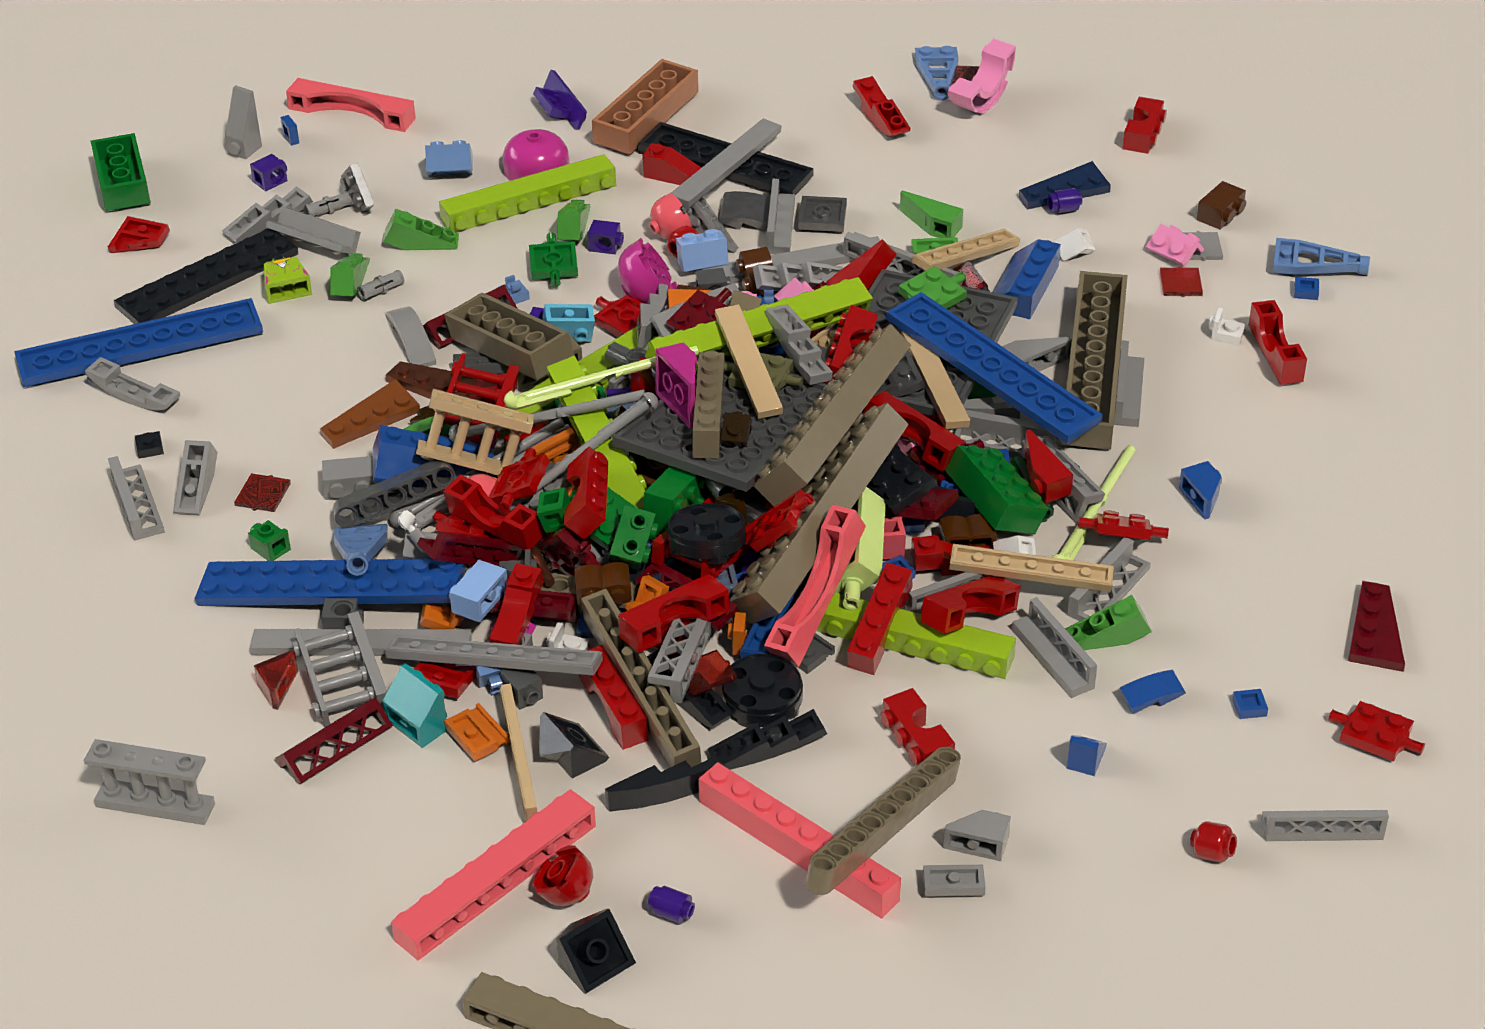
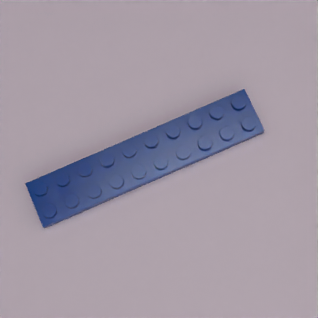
(139, 341)
(994, 367)
(314, 580)

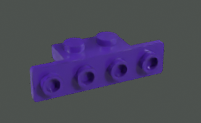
(560, 101)

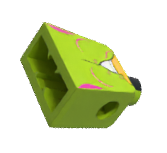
(286, 279)

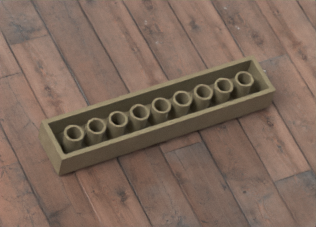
(1097, 351)
(832, 415)
(838, 482)

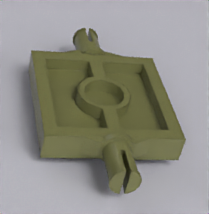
(778, 370)

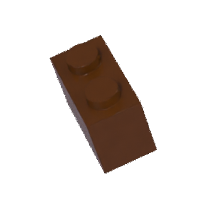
(1221, 205)

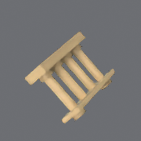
(468, 410)

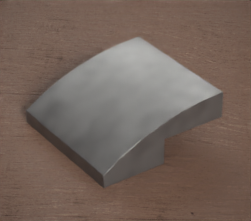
(745, 208)
(903, 379)

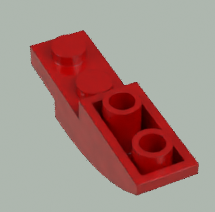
(878, 109)

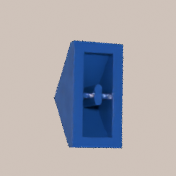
(1085, 754)

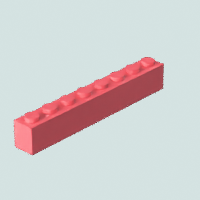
(792, 835)
(492, 874)

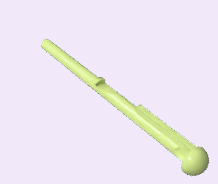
(564, 388)
(1080, 534)

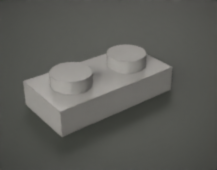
(953, 880)

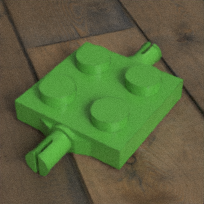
(937, 286)

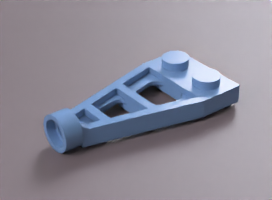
(931, 56)
(1287, 259)
(360, 544)

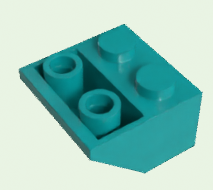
(415, 706)

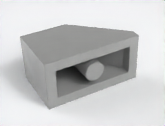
(979, 834)

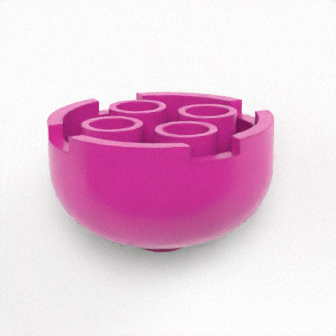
(533, 153)
(642, 271)

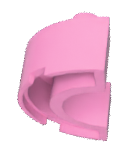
(989, 81)

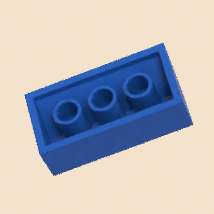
(1029, 275)
(396, 453)

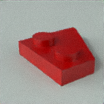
(138, 235)
(448, 676)

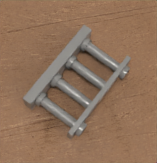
(360, 652)
(147, 799)

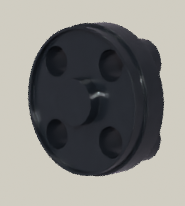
(706, 532)
(764, 689)

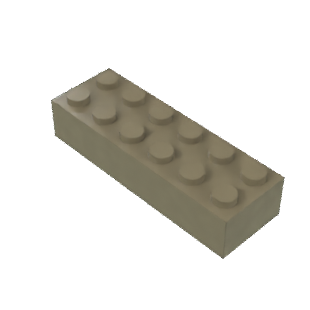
(509, 335)

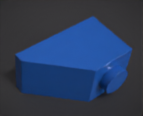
(1201, 486)

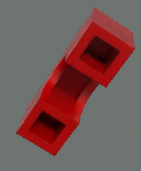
(1146, 125)
(905, 717)

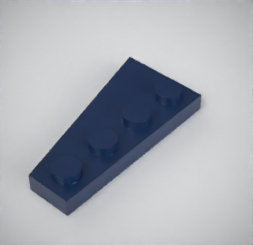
(1084, 178)

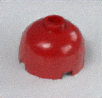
(565, 878)

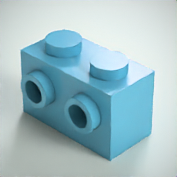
(573, 318)

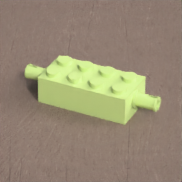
(867, 559)

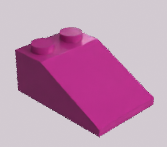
(677, 380)

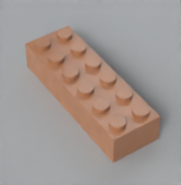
(643, 105)

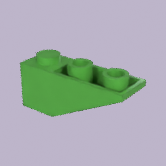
(931, 215)
(573, 220)
(418, 234)
(348, 274)
(1112, 626)

